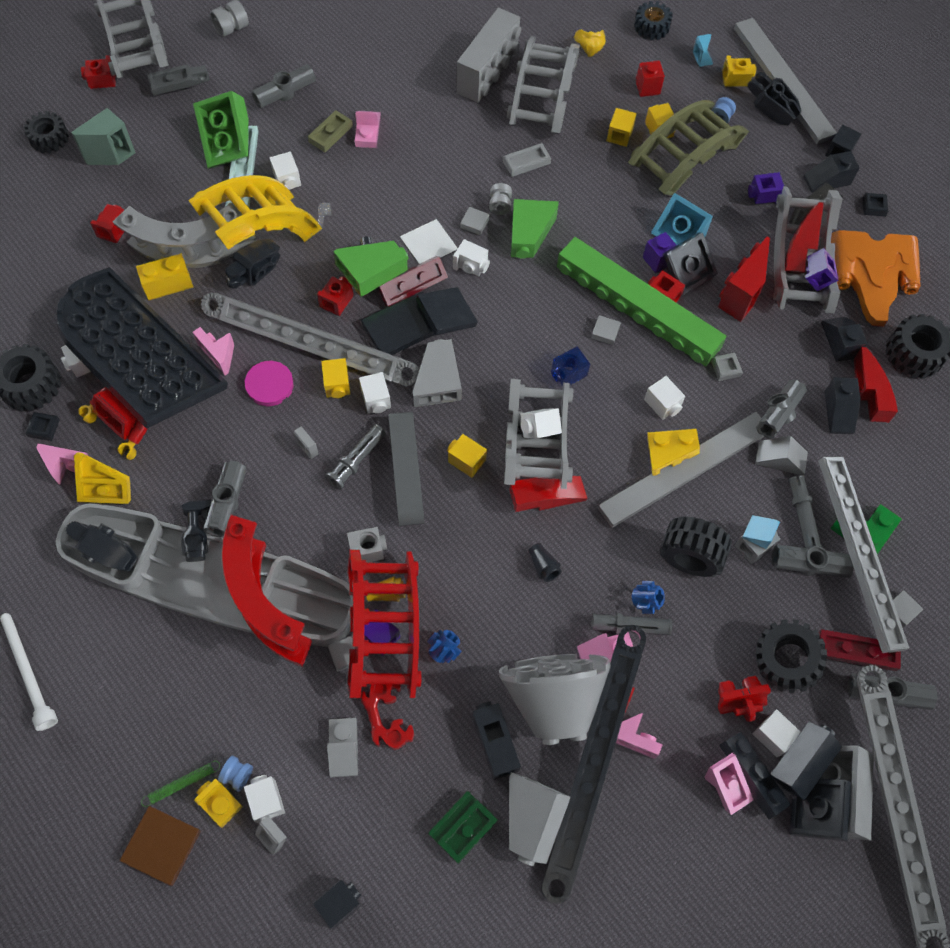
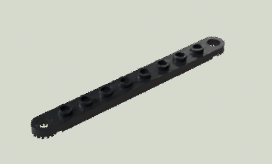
(594, 765)

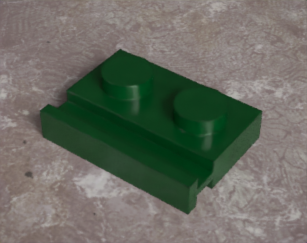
(462, 827)

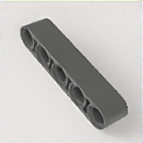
(406, 469)

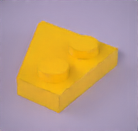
(671, 448)
(100, 482)

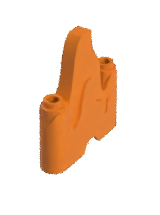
(876, 269)

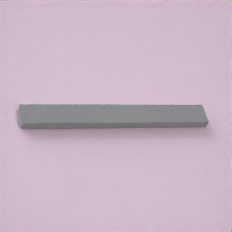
(776, 67)
(671, 478)
(863, 555)

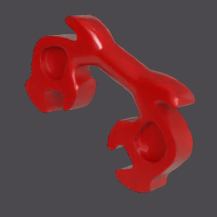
(394, 736)

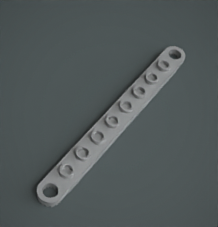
(309, 338)
(902, 810)

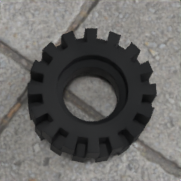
(43, 123)

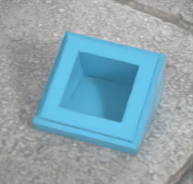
(761, 531)

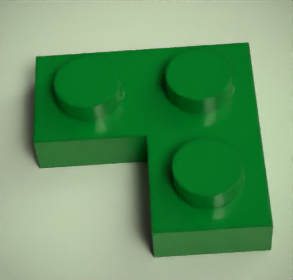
(880, 526)

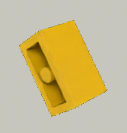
(164, 276)

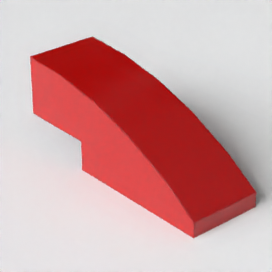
(804, 240)
(874, 387)
(545, 493)

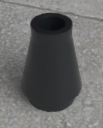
(545, 564)

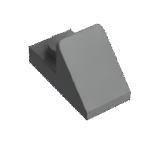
(343, 747)

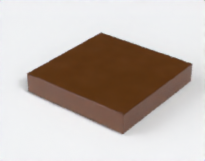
(160, 845)

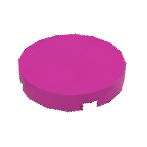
(269, 383)

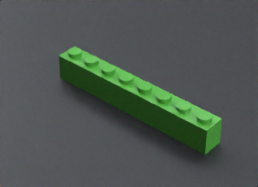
(640, 301)

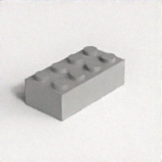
(488, 55)

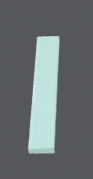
(245, 166)

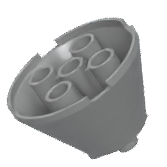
(557, 693)

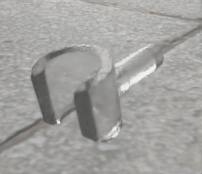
(324, 210)

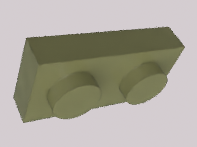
(330, 131)

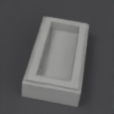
(526, 160)

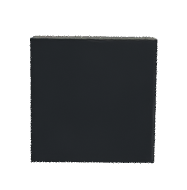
(875, 204)
(42, 426)

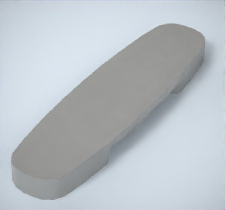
(200, 587)

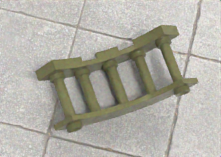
(723, 138)

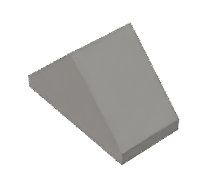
(782, 455)

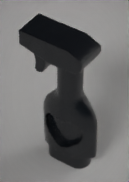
(194, 539)

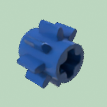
(648, 597)
(444, 646)

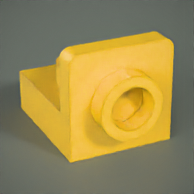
(217, 802)

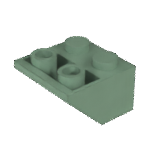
(104, 140)

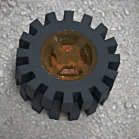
(653, 20)

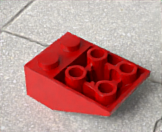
(746, 284)

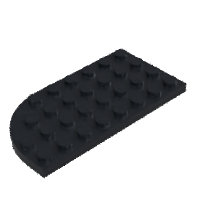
(133, 349)

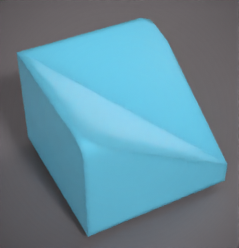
(700, 50)

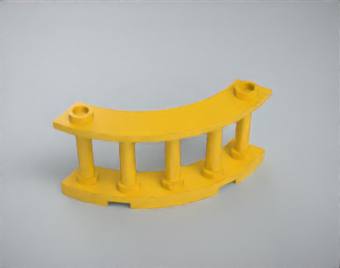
(275, 214)

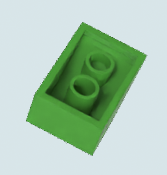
(223, 128)

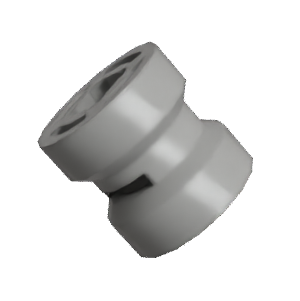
(500, 199)

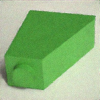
(531, 225)
(371, 264)

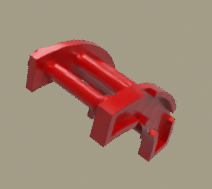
(242, 572)
(362, 616)

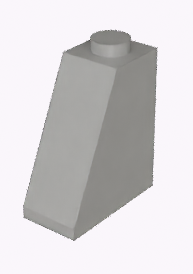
(438, 375)
(533, 818)

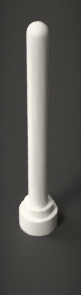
(43, 715)

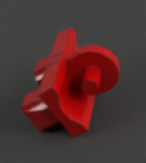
(745, 700)

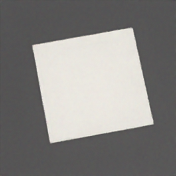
(428, 242)

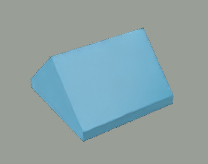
(682, 220)

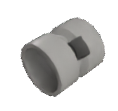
(229, 18)

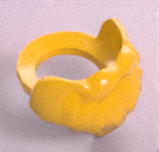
(590, 41)

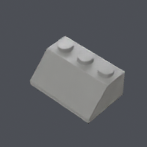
(856, 766)

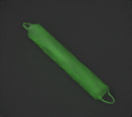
(179, 783)

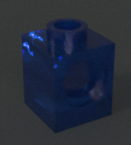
(574, 359)

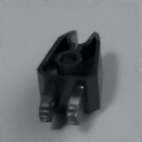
(774, 98)
(252, 263)
(102, 546)

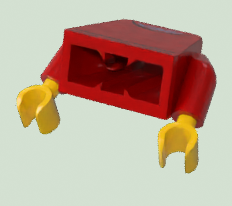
(117, 417)

